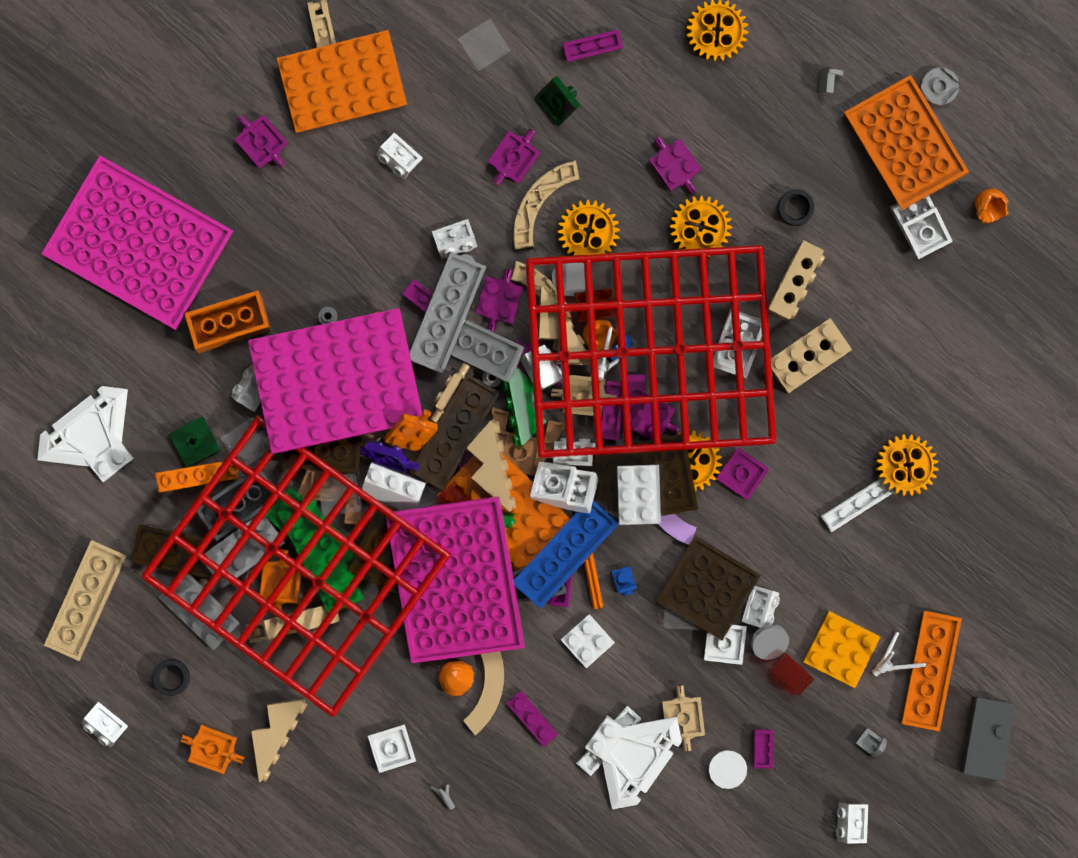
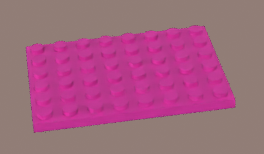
(137, 242)
(334, 380)
(473, 597)

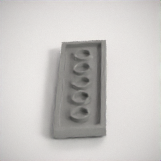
(447, 312)

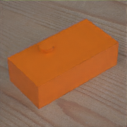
(228, 321)

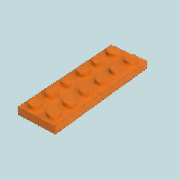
(930, 683)

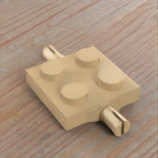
(581, 389)
(444, 398)
(688, 715)

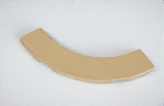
(535, 198)
(541, 280)
(491, 692)

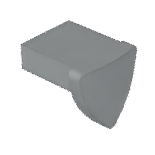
(826, 80)
(871, 743)

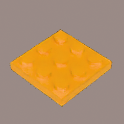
(841, 649)

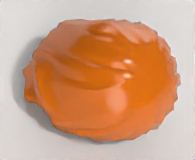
(991, 205)
(601, 333)
(456, 677)

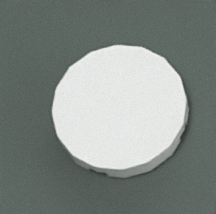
(727, 769)

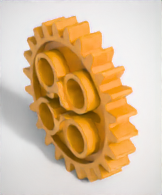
(700, 28)
(705, 210)
(571, 227)
(924, 464)
(706, 471)

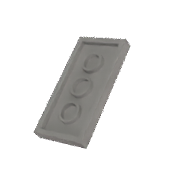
(487, 350)
(249, 553)
(189, 590)

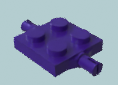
(389, 457)

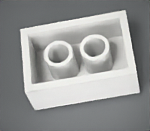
(639, 494)

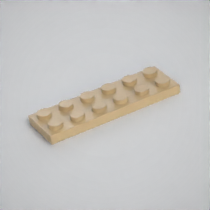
(85, 600)

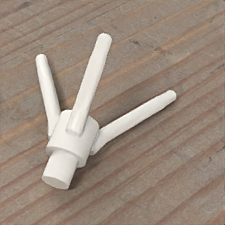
(603, 364)
(885, 663)

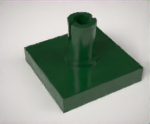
(558, 100)
(195, 441)

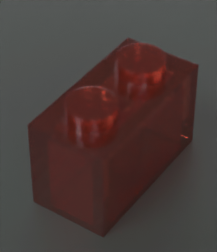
(791, 674)

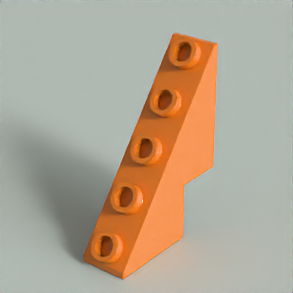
(192, 476)

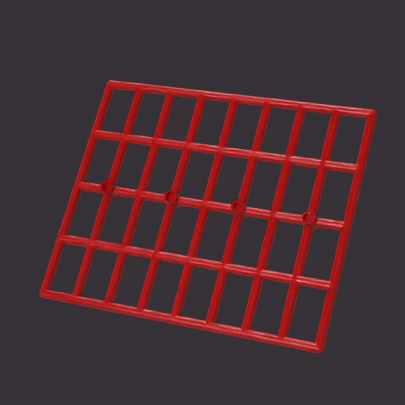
(622, 352)
(295, 565)

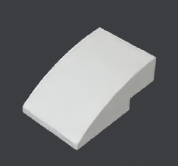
(922, 227)
(750, 331)
(564, 487)

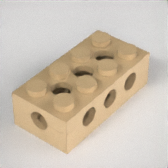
(804, 252)
(821, 358)

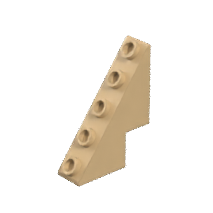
(549, 330)
(492, 473)
(309, 619)
(270, 739)

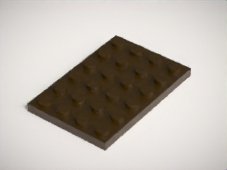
(675, 477)

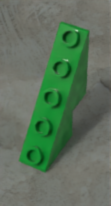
(519, 400)

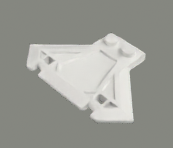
(90, 435)
(633, 755)

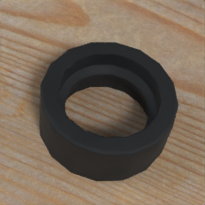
(795, 193)
(185, 677)

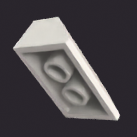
(393, 486)

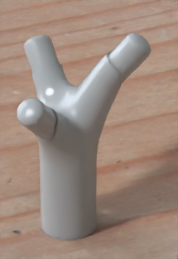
(444, 796)

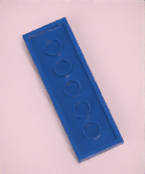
(564, 554)

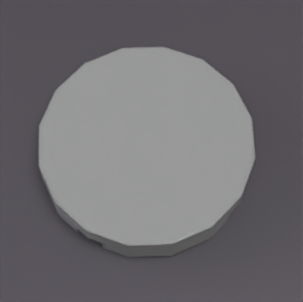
(939, 86)
(573, 278)
(770, 642)

